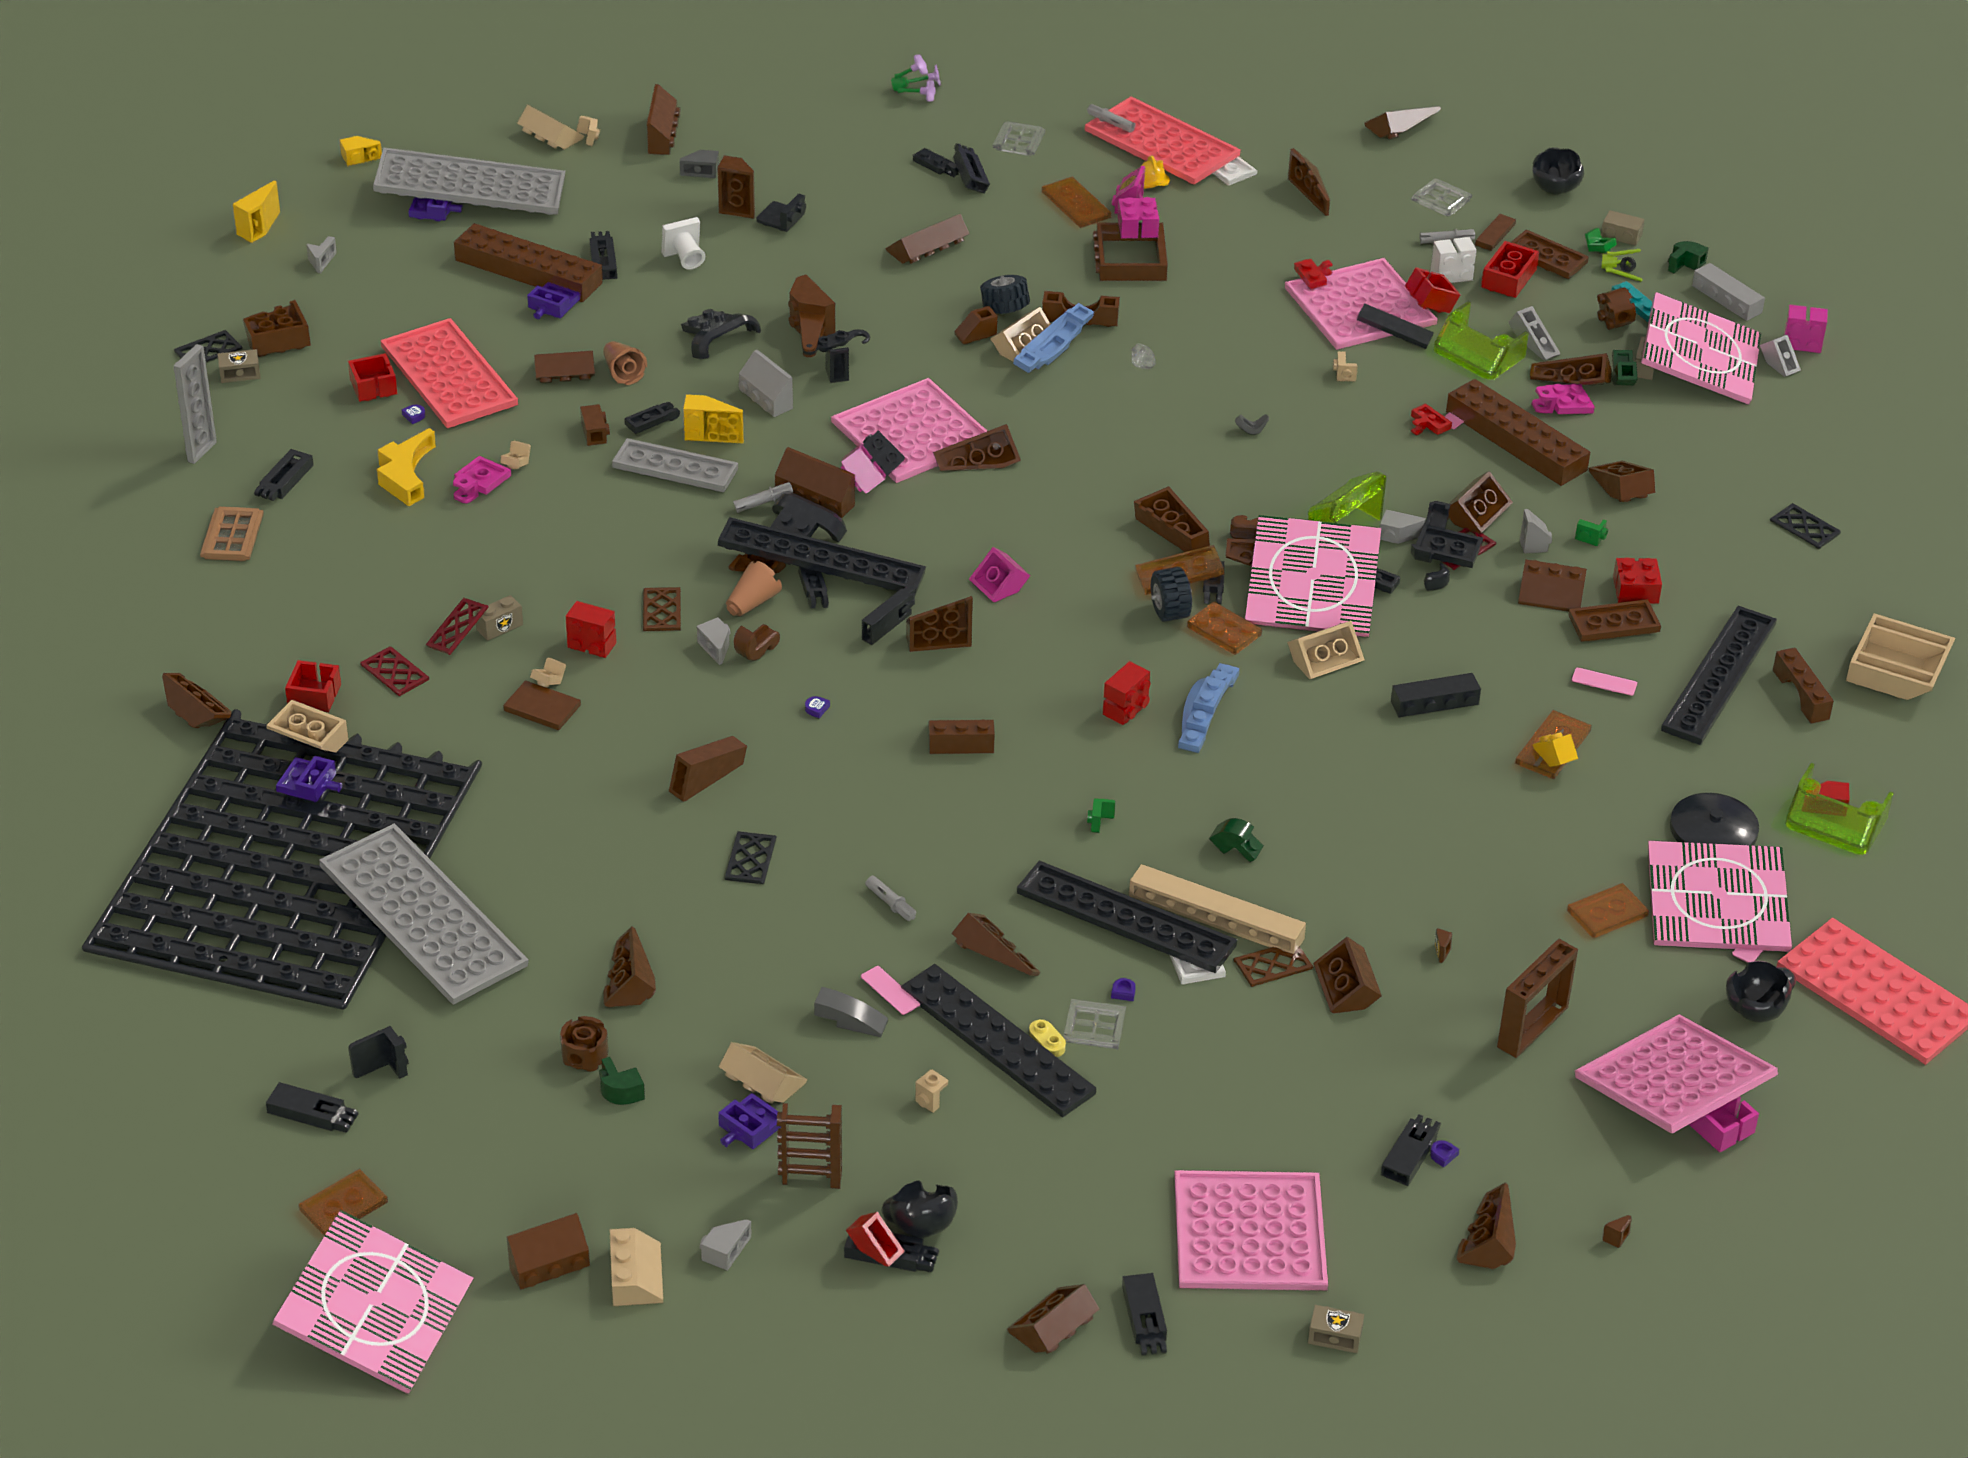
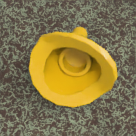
(1154, 173)

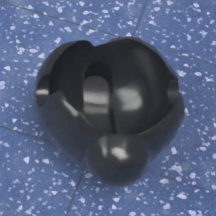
(1558, 170)
(1760, 991)
(920, 1211)

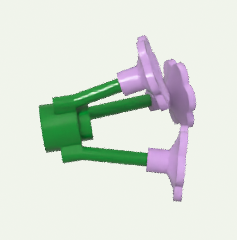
(900, 83)

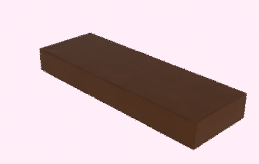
(1495, 232)

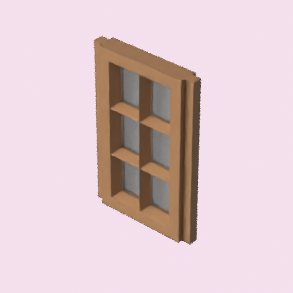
(232, 533)

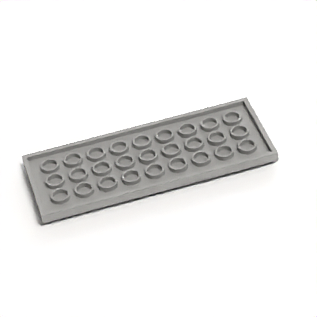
(469, 181)
(424, 913)

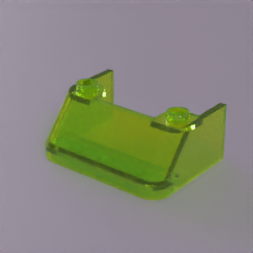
(1475, 350)
(1360, 492)
(1833, 820)

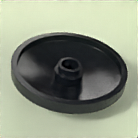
(1714, 820)

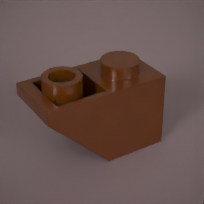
(977, 325)

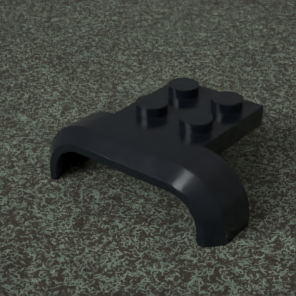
(712, 325)
(804, 517)
(1444, 544)

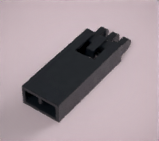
(970, 168)
(608, 263)
(284, 475)
(888, 615)
(300, 1106)
(1408, 1152)
(917, 1257)
(1143, 1299)

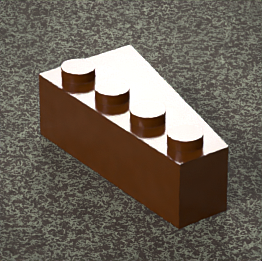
(1171, 519)

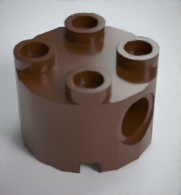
(1616, 308)
(584, 1043)

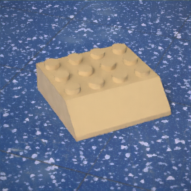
(1898, 658)

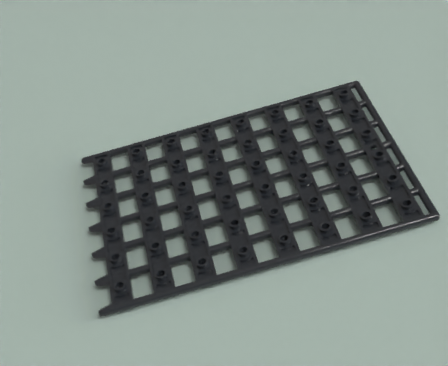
(272, 867)

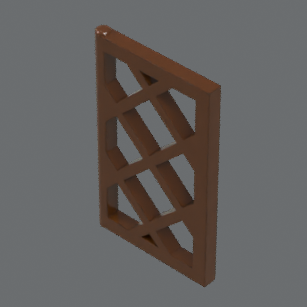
(662, 624)
(1268, 976)

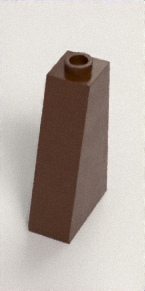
(705, 765)

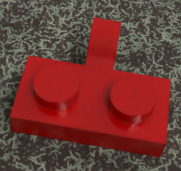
(1311, 274)
(1430, 418)

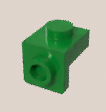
(1597, 243)
(1591, 532)
(1101, 809)

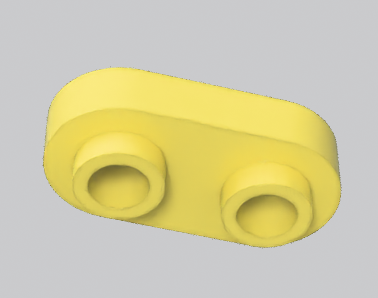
(1045, 1035)

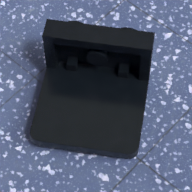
(782, 215)
(883, 452)
(377, 1051)

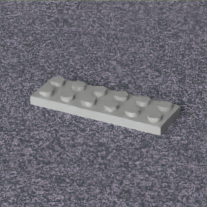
(195, 403)
(675, 465)

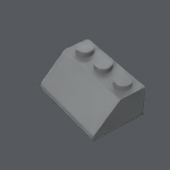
(766, 384)

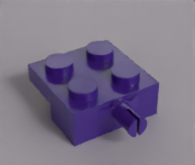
(432, 209)
(552, 300)
(308, 778)
(748, 1121)

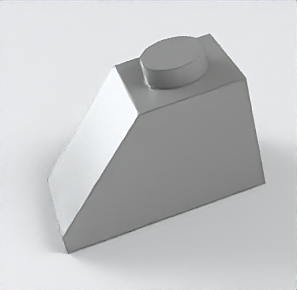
(1780, 355)
(1400, 527)
(1534, 534)
(714, 638)
(725, 1243)

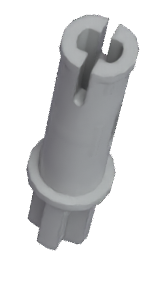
(1107, 116)
(1430, 237)
(762, 497)
(896, 903)

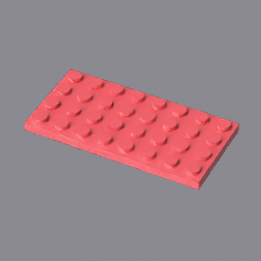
(1181, 147)
(449, 373)
(1878, 990)

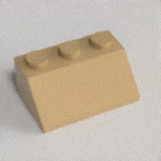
(548, 128)
(1020, 333)
(1326, 650)
(310, 726)
(760, 1073)
(635, 1268)

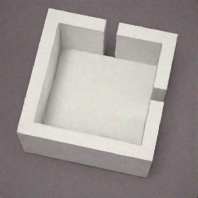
(1454, 265)

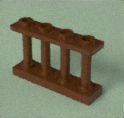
(832, 1138)

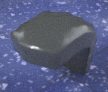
(1252, 427)

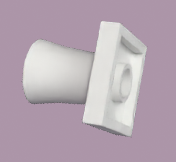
(683, 239)

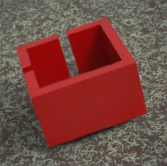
(1432, 290)
(372, 377)
(1637, 580)
(591, 629)
(306, 689)
(1126, 693)

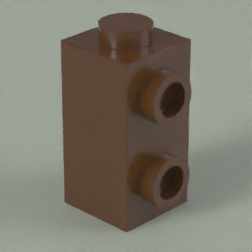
(594, 424)

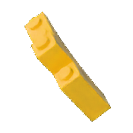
(399, 463)

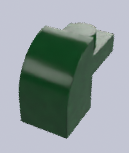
(1687, 254)
(1624, 368)
(1236, 834)
(620, 1087)

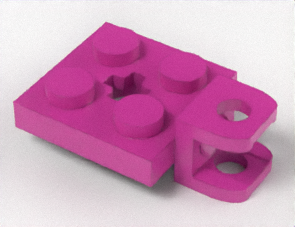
(1564, 399)
(479, 476)

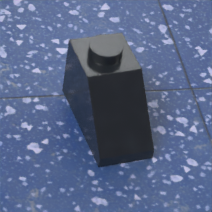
(837, 364)

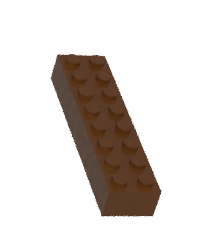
(526, 261)
(1518, 432)

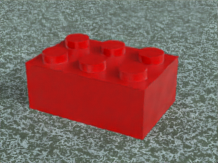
(1510, 269)

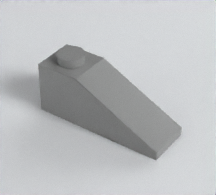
(1538, 338)

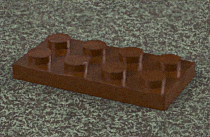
(1553, 255)
(1614, 620)

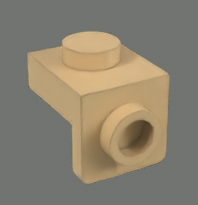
(588, 126)
(1344, 370)
(517, 456)
(551, 674)
(929, 1089)

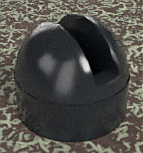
(1625, 267)

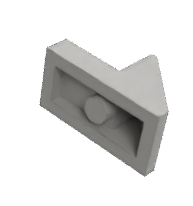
(321, 255)

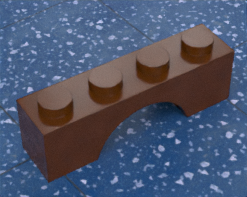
(1105, 309)
(1814, 698)

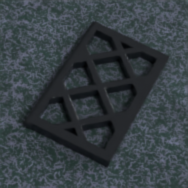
(212, 339)
(1825, 538)
(746, 875)

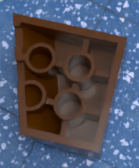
(277, 330)
(941, 627)

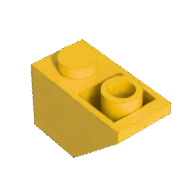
(360, 150)
(1556, 749)

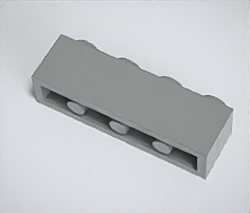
(1728, 291)

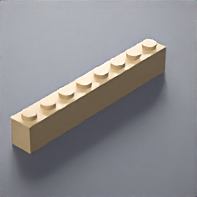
(1217, 909)

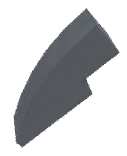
(849, 1012)

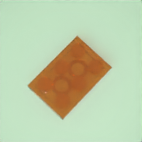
(1224, 628)

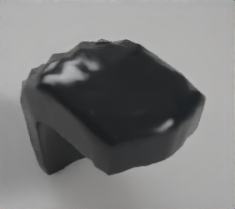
(1437, 579)

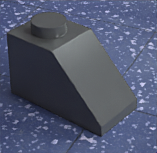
(700, 164)

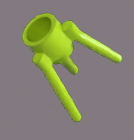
(1610, 262)

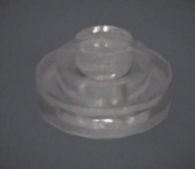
(1142, 357)

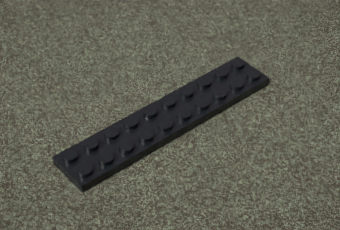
(820, 555)
(1718, 675)
(1127, 916)
(999, 1040)

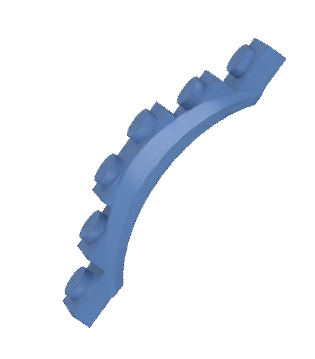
(1053, 339)
(1202, 705)

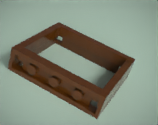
(1128, 271)
(1553, 968)

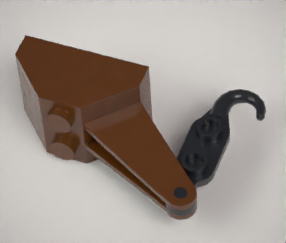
(814, 318)

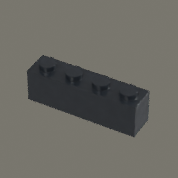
(1435, 695)

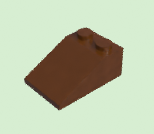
(1624, 480)

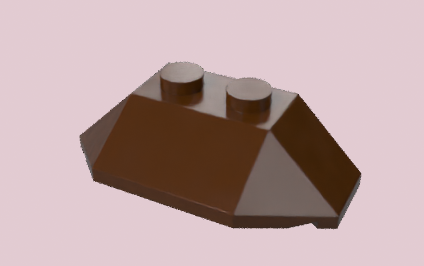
(193, 702)

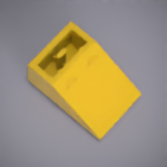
(257, 212)
(712, 420)

